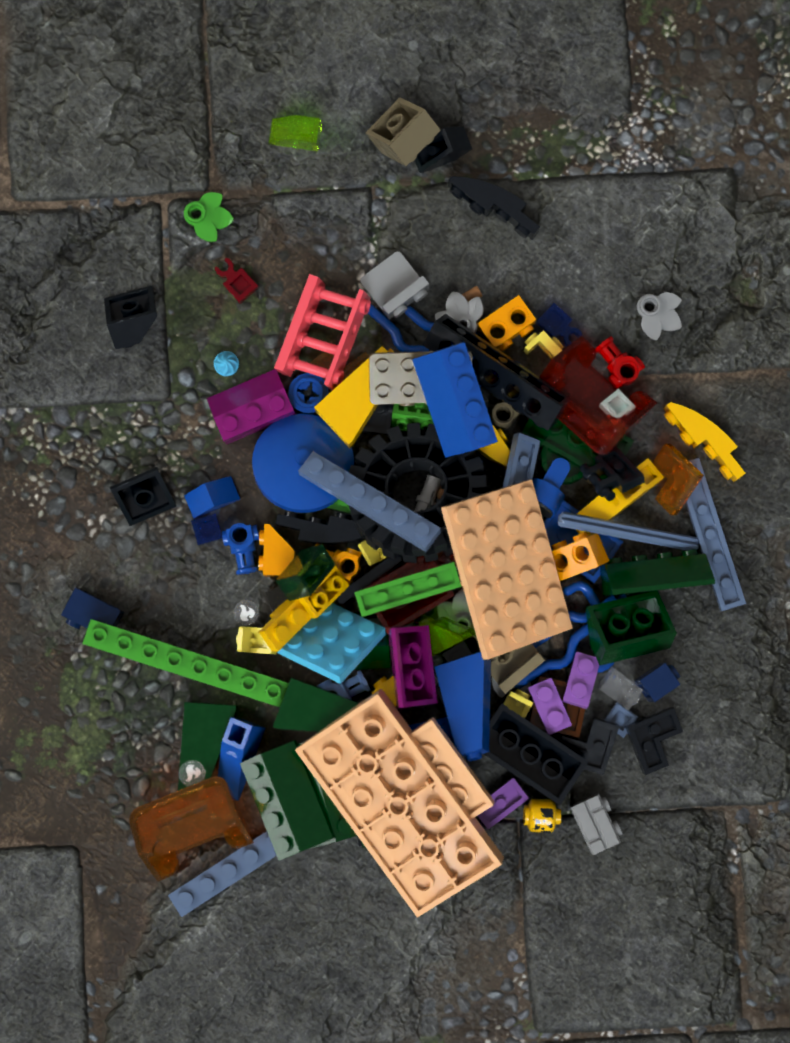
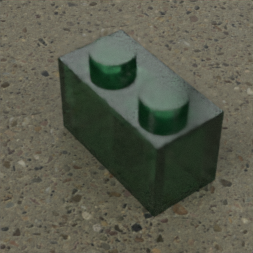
(305, 572)

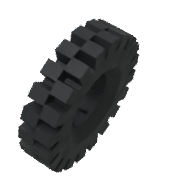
(401, 452)

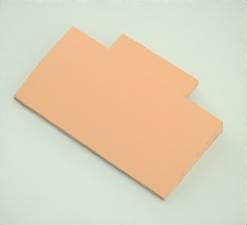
(405, 799)

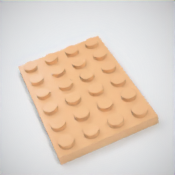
(506, 569)

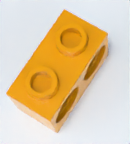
(502, 319)
(577, 559)

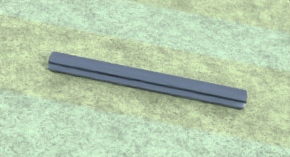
(627, 531)

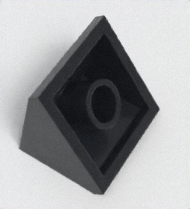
(143, 496)

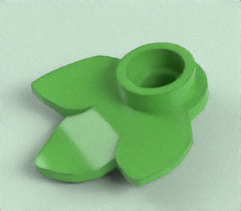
(211, 218)

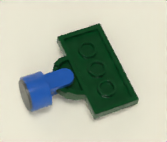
(561, 462)

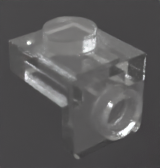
(620, 688)

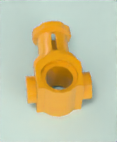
(340, 557)

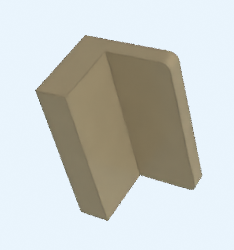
(523, 663)

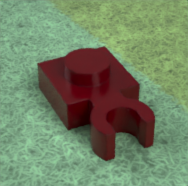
(238, 283)

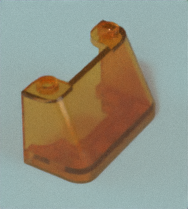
(186, 821)

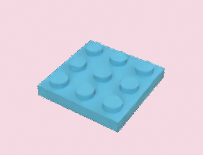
(333, 642)

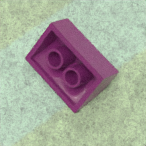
(250, 406)
(412, 666)

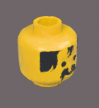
(541, 815)

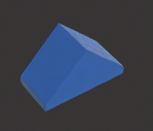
(212, 496)

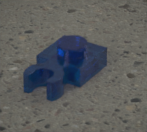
(556, 323)

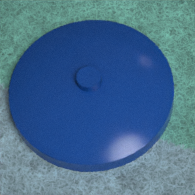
(284, 450)

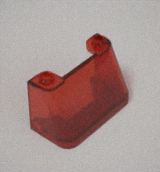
(574, 377)

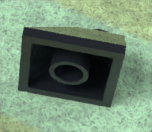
(130, 316)

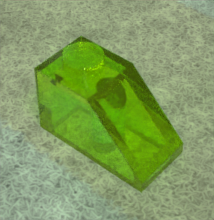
(296, 132)
(445, 633)

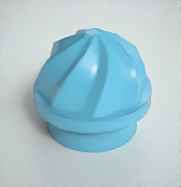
(226, 363)

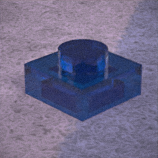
(207, 529)

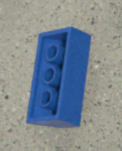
(454, 400)

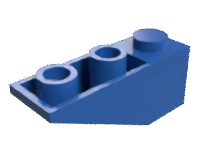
(238, 745)

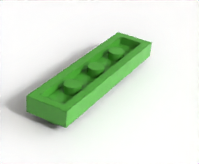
(407, 589)

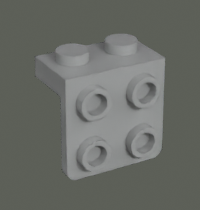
(394, 285)

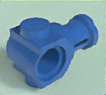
(243, 548)

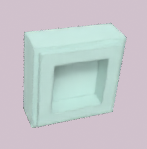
(617, 404)

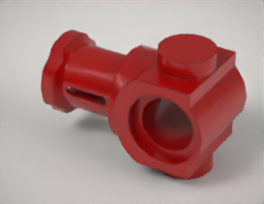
(618, 360)

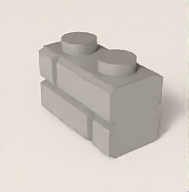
(596, 824)

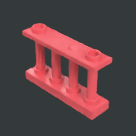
(305, 316)

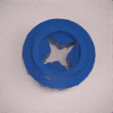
(302, 383)

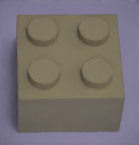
(403, 131)

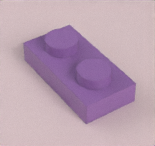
(581, 680)
(549, 706)
(506, 800)

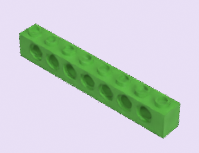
(185, 663)

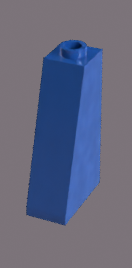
(466, 699)

